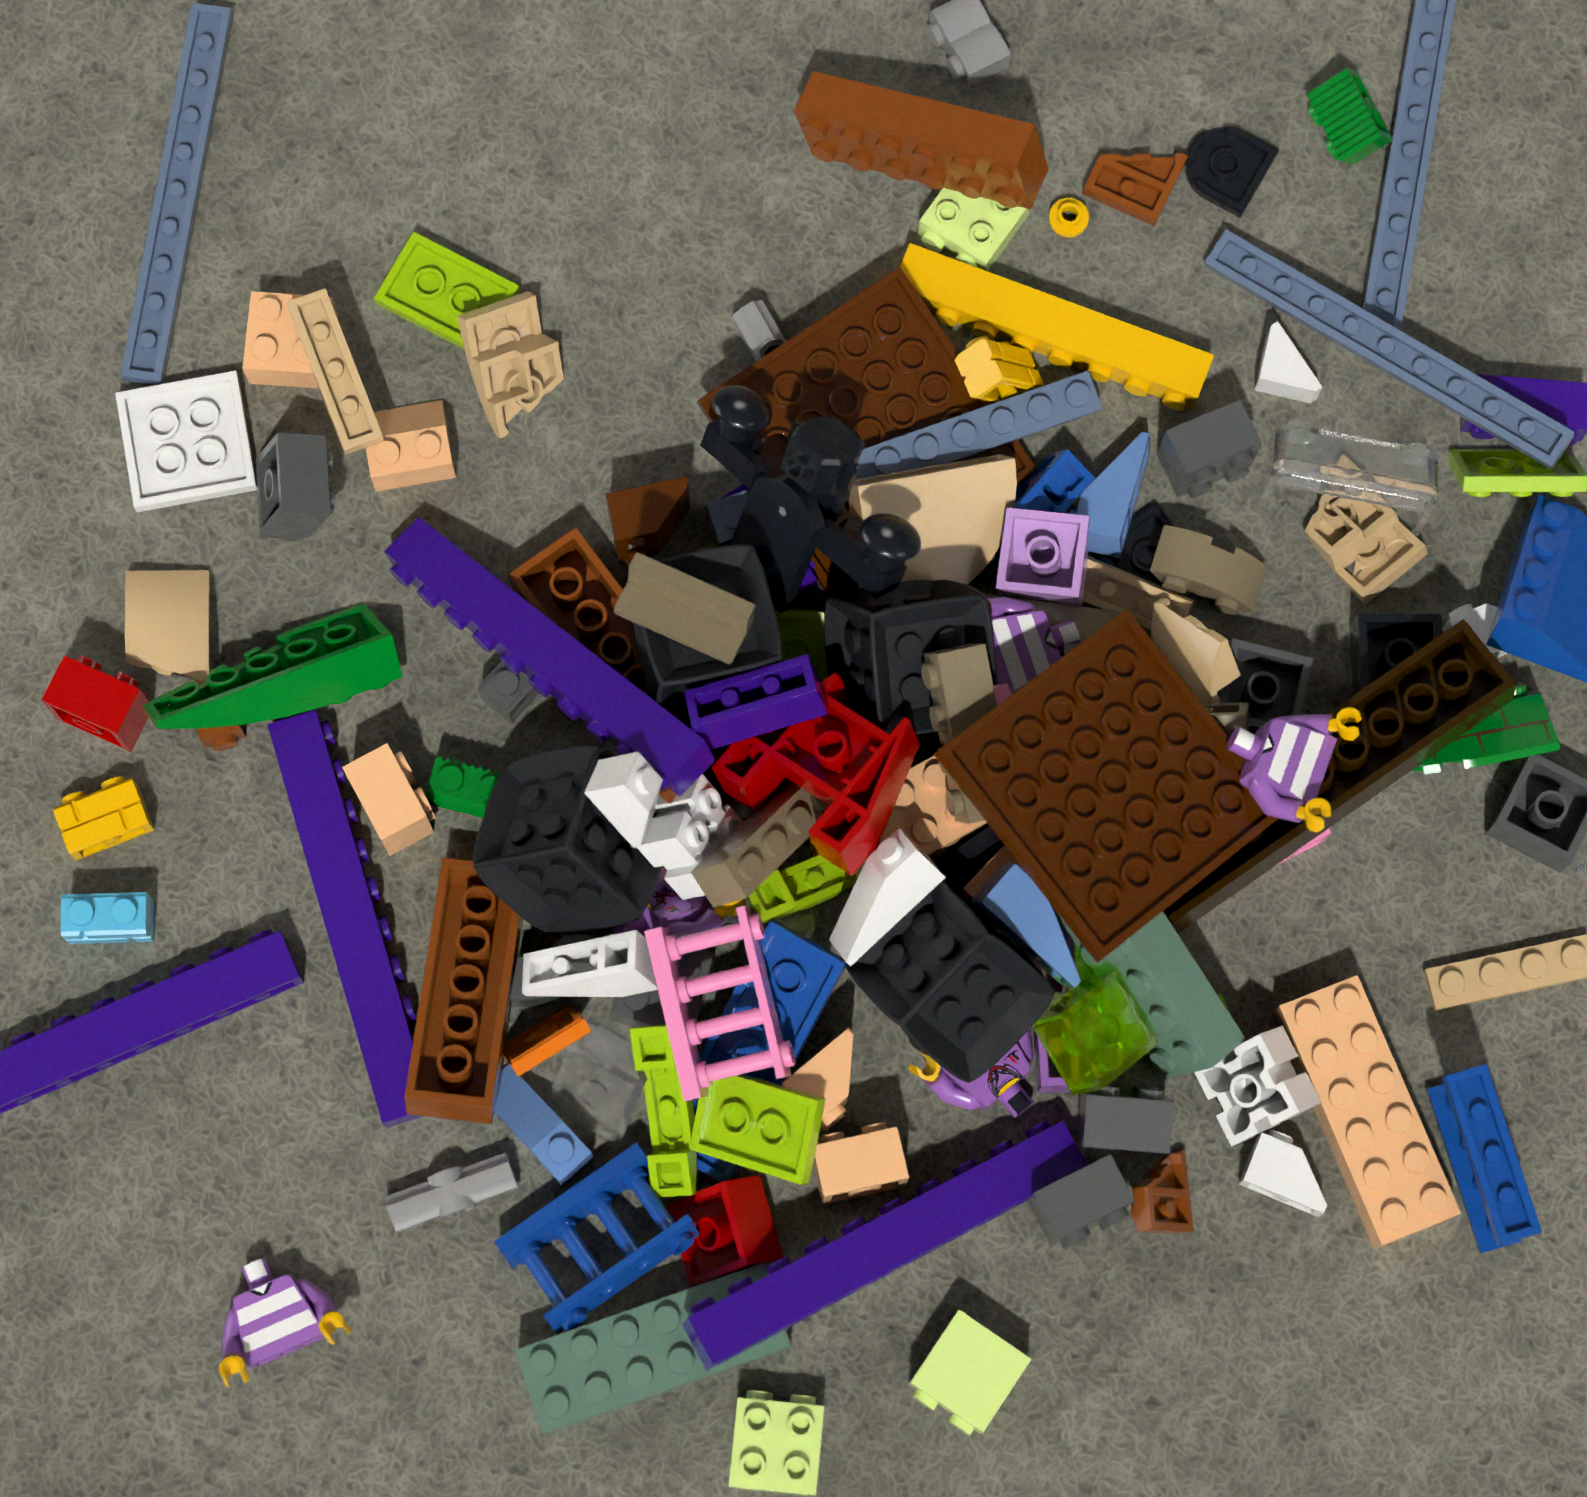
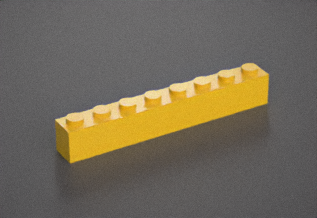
(1057, 329)

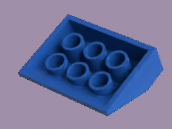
(1546, 591)

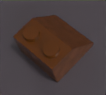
(646, 516)

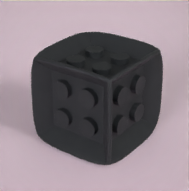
(882, 644)
(675, 667)
(555, 851)
(953, 984)

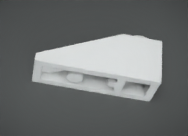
(885, 891)
(591, 968)

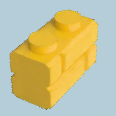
(997, 370)
(103, 817)

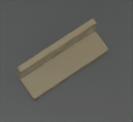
(685, 609)

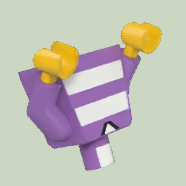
(1025, 640)
(1289, 763)
(274, 1320)

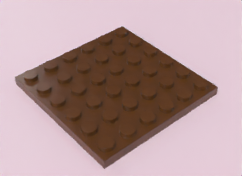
(874, 368)
(1107, 784)

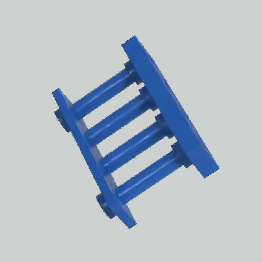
(1483, 1159)
(560, 1219)

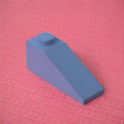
(1113, 498)
(1028, 919)
(539, 1128)

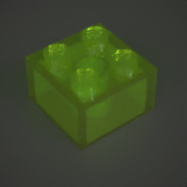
(1094, 1033)

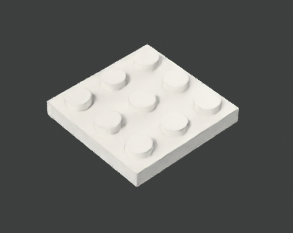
(186, 441)

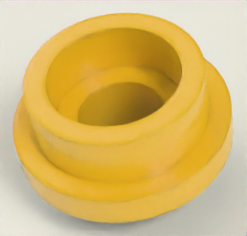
(1068, 228)

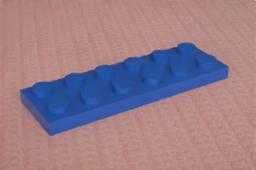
(801, 984)

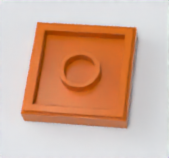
(545, 1039)

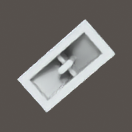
(1284, 370)

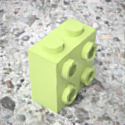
(969, 227)
(968, 1374)
(776, 1444)

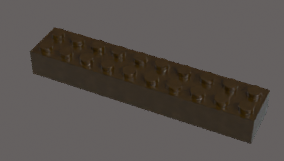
(1402, 724)

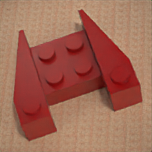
(838, 761)

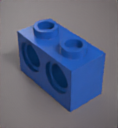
(1054, 484)

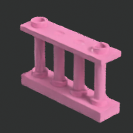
(687, 1032)

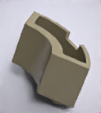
(1191, 564)

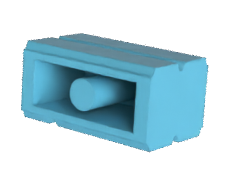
(107, 917)

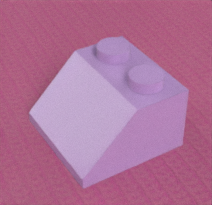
(1044, 556)

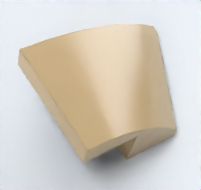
(509, 358)
(1366, 533)
(168, 621)
(1194, 651)

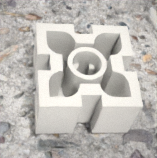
(687, 833)
(1258, 1086)

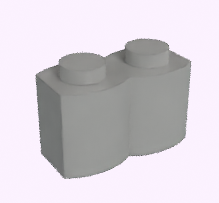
(969, 40)

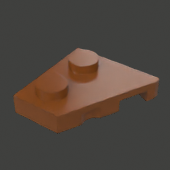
(1135, 183)
(1164, 1197)

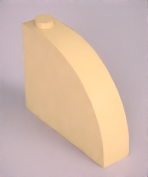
(953, 508)

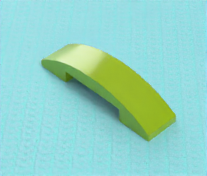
(799, 888)
(670, 1118)

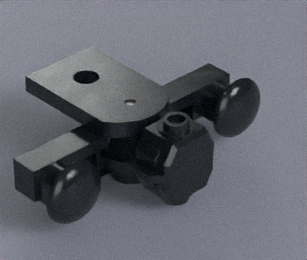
(802, 497)

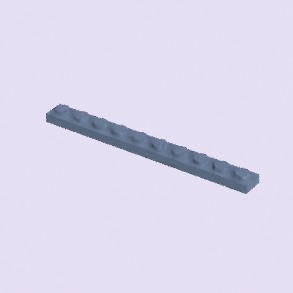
(1408, 160)
(176, 195)
(1390, 349)
(952, 438)

